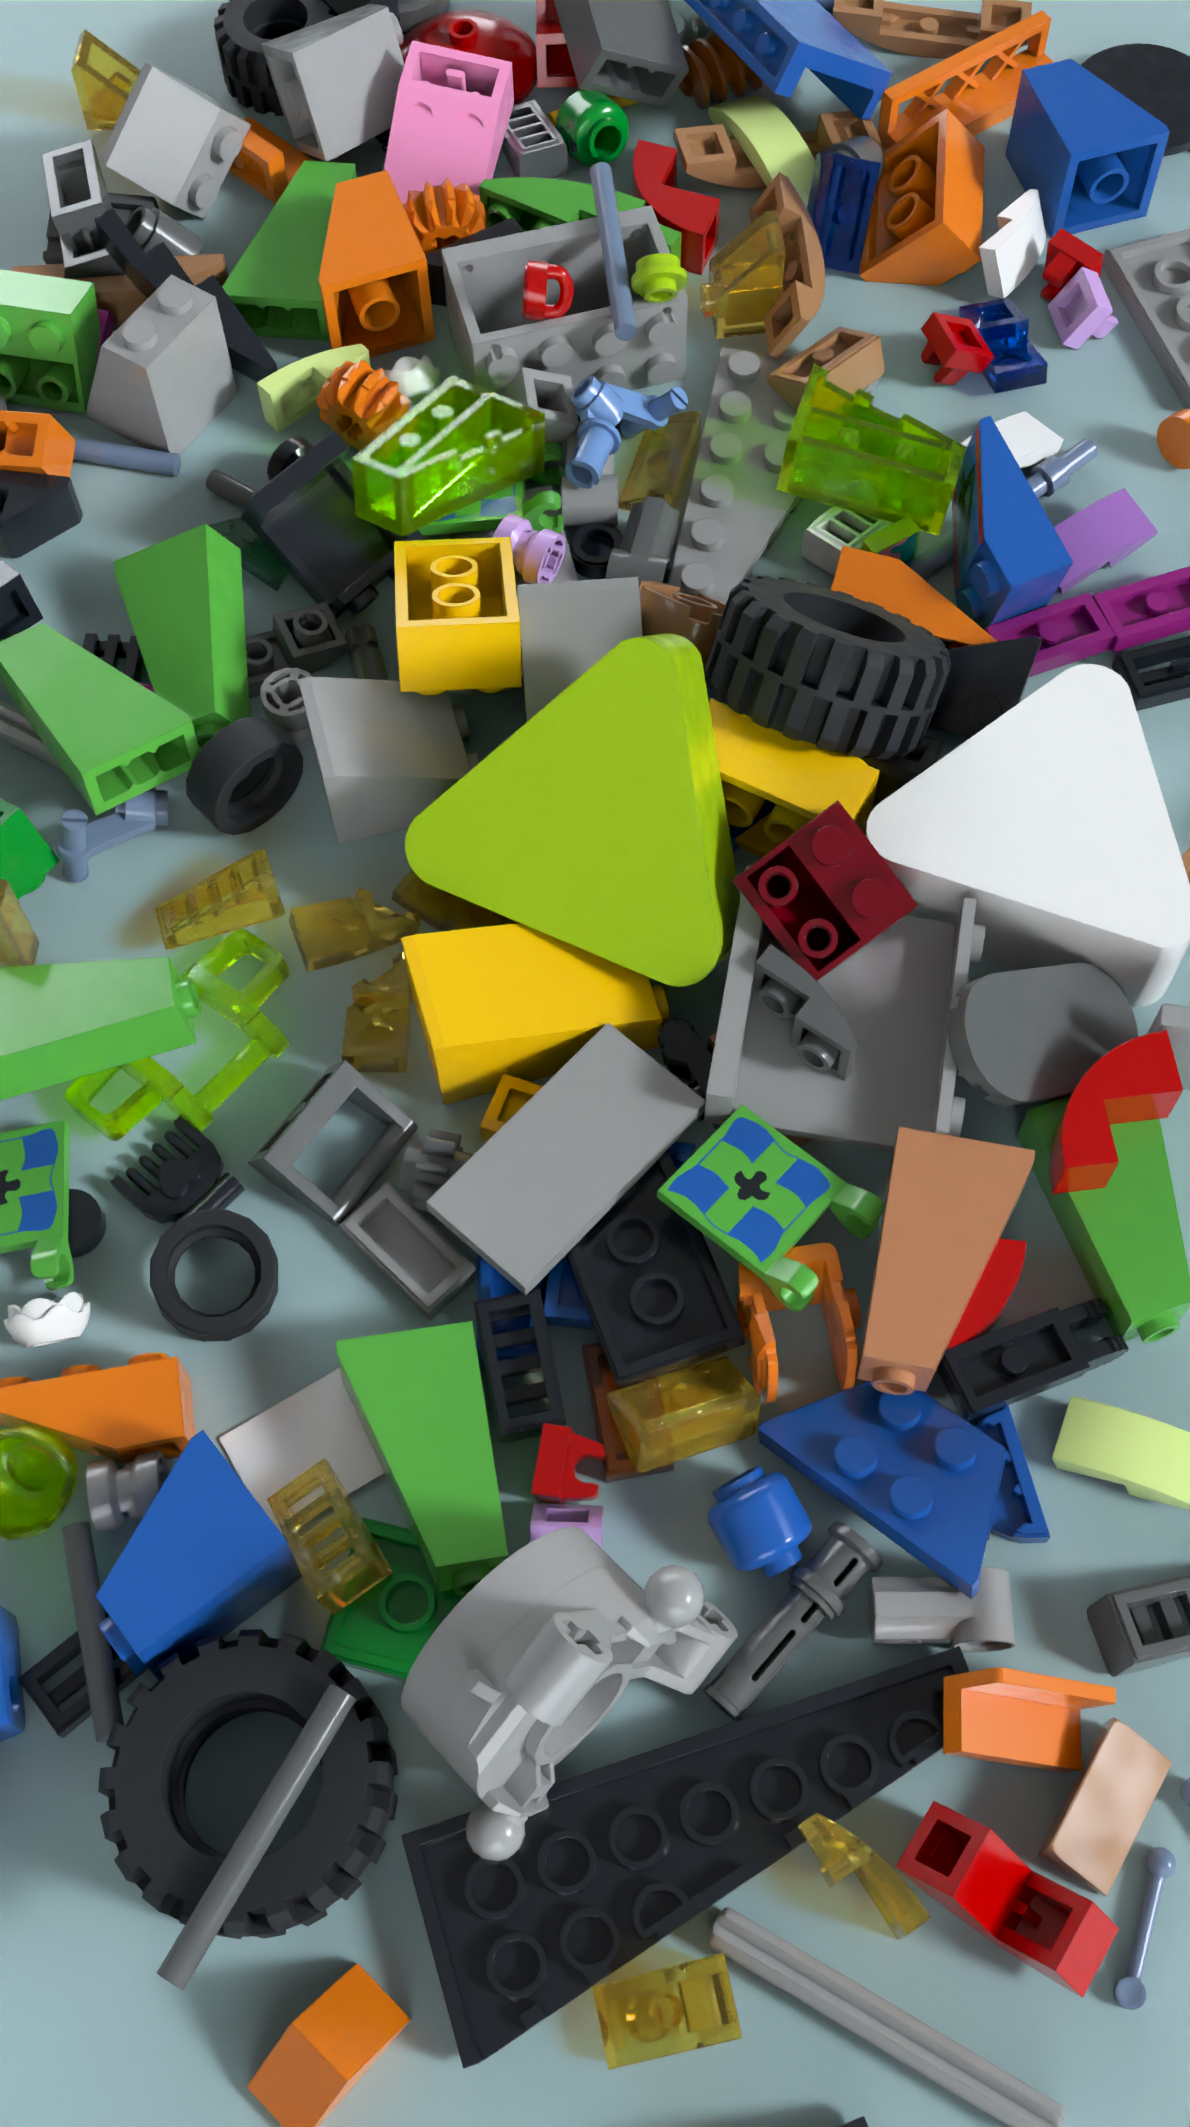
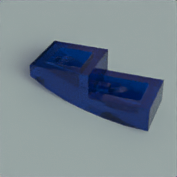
(1006, 334)

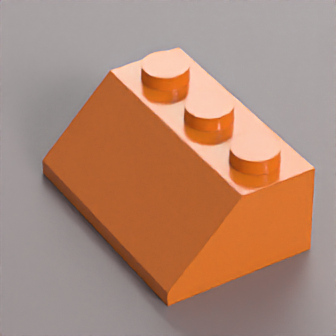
(927, 207)

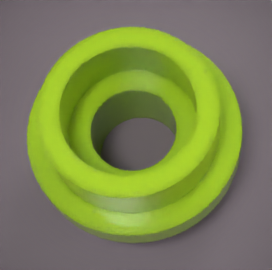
(658, 277)

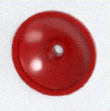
(482, 35)

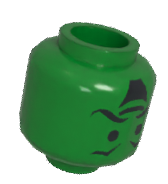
(592, 127)

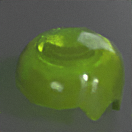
(35, 1480)

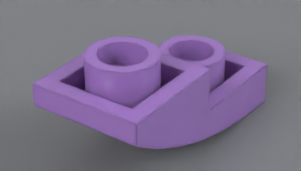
(1102, 535)

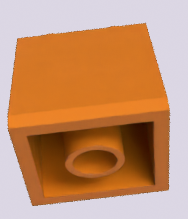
(374, 270)

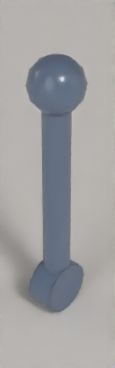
(1129, 1990)

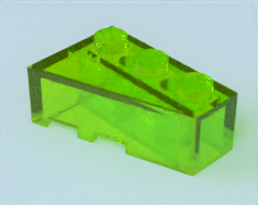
(446, 456)
(867, 460)

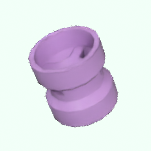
(534, 552)

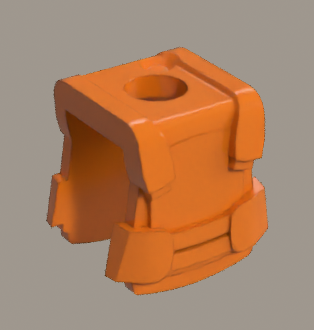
(838, 1307)

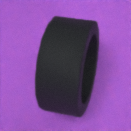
(227, 758)
(214, 1225)

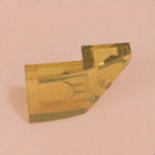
(347, 929)
(379, 1022)
(844, 1853)

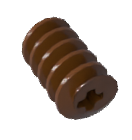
(714, 67)

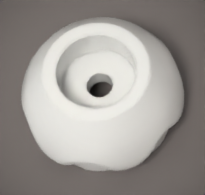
(415, 378)
(47, 1320)

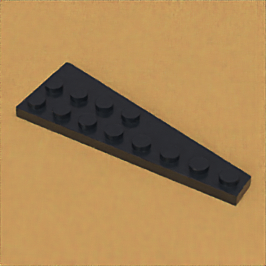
(654, 1845)

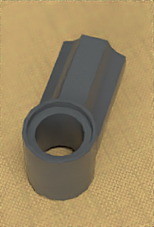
(646, 542)

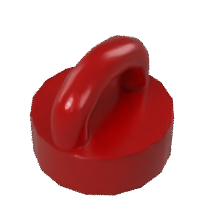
(535, 291)

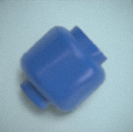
(759, 1521)

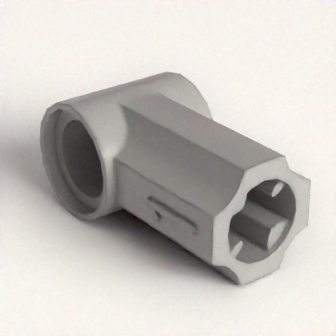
(593, 504)
(936, 1612)

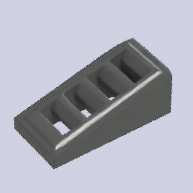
(534, 143)
(1126, 1630)

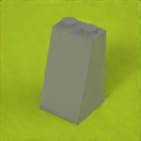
(570, 629)

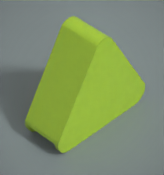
(601, 819)

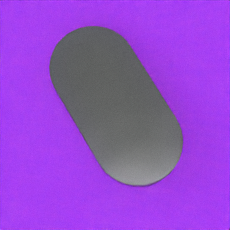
(1037, 1030)

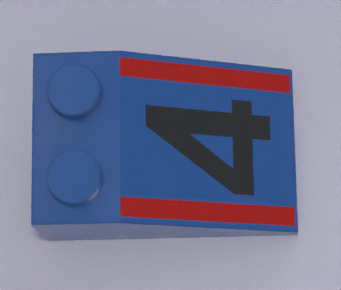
(1002, 538)

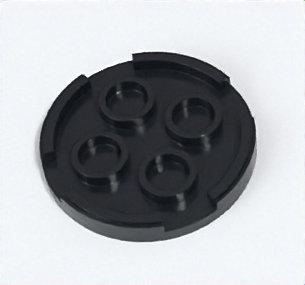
(1152, 79)

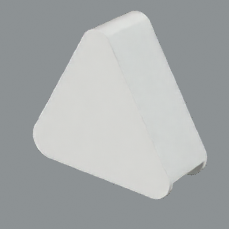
(1054, 836)

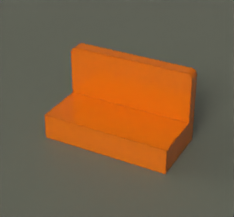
(266, 161)
(1018, 1717)

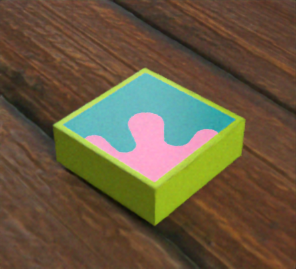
(896, 540)

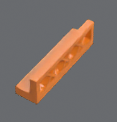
(973, 100)

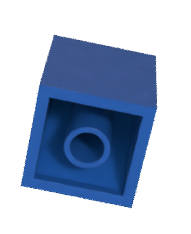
(1083, 148)
(193, 1563)

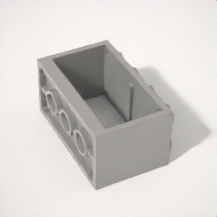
(496, 342)

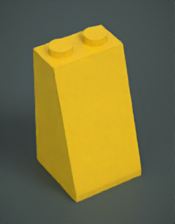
(519, 1004)

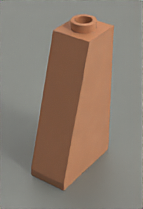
(935, 1238)

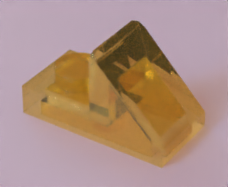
(667, 2011)

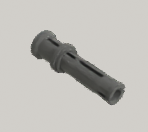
(813, 1595)

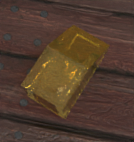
(745, 279)

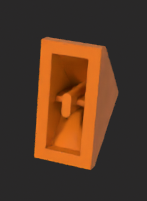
(328, 2050)

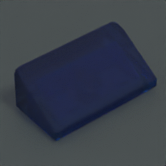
(841, 207)

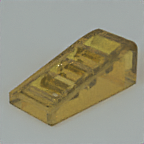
(222, 903)
(353, 1575)

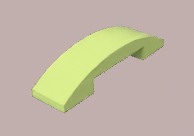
(767, 140)

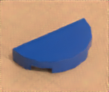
(1016, 1506)

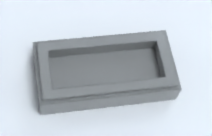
(408, 1250)

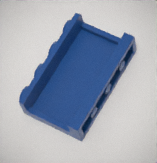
(792, 35)

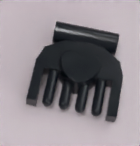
(183, 1183)

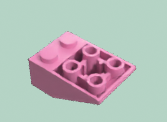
(448, 118)

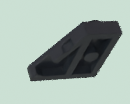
(984, 683)

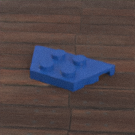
(902, 1469)

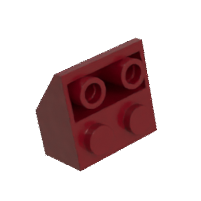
(825, 892)

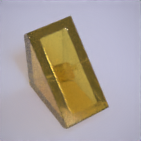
(101, 81)

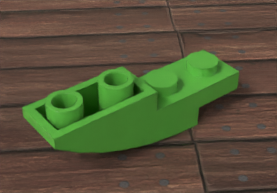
(552, 202)

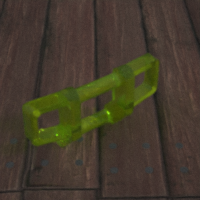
(236, 1006)

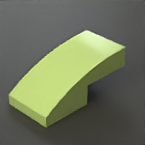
(294, 388)
(1126, 1450)

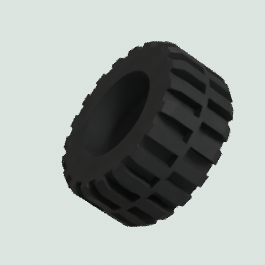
(826, 667)
(165, 1734)

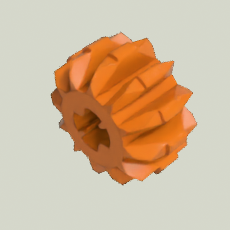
(444, 214)
(360, 403)

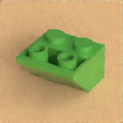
(47, 340)

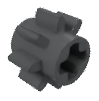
(431, 1165)

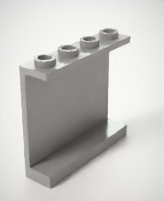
(899, 1010)

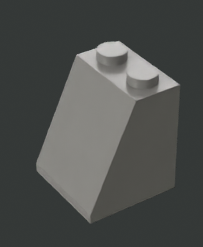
(338, 79)
(164, 370)
(383, 751)

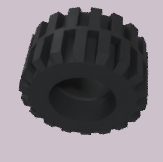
(239, 36)

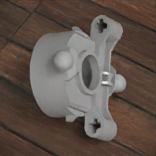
(541, 1662)

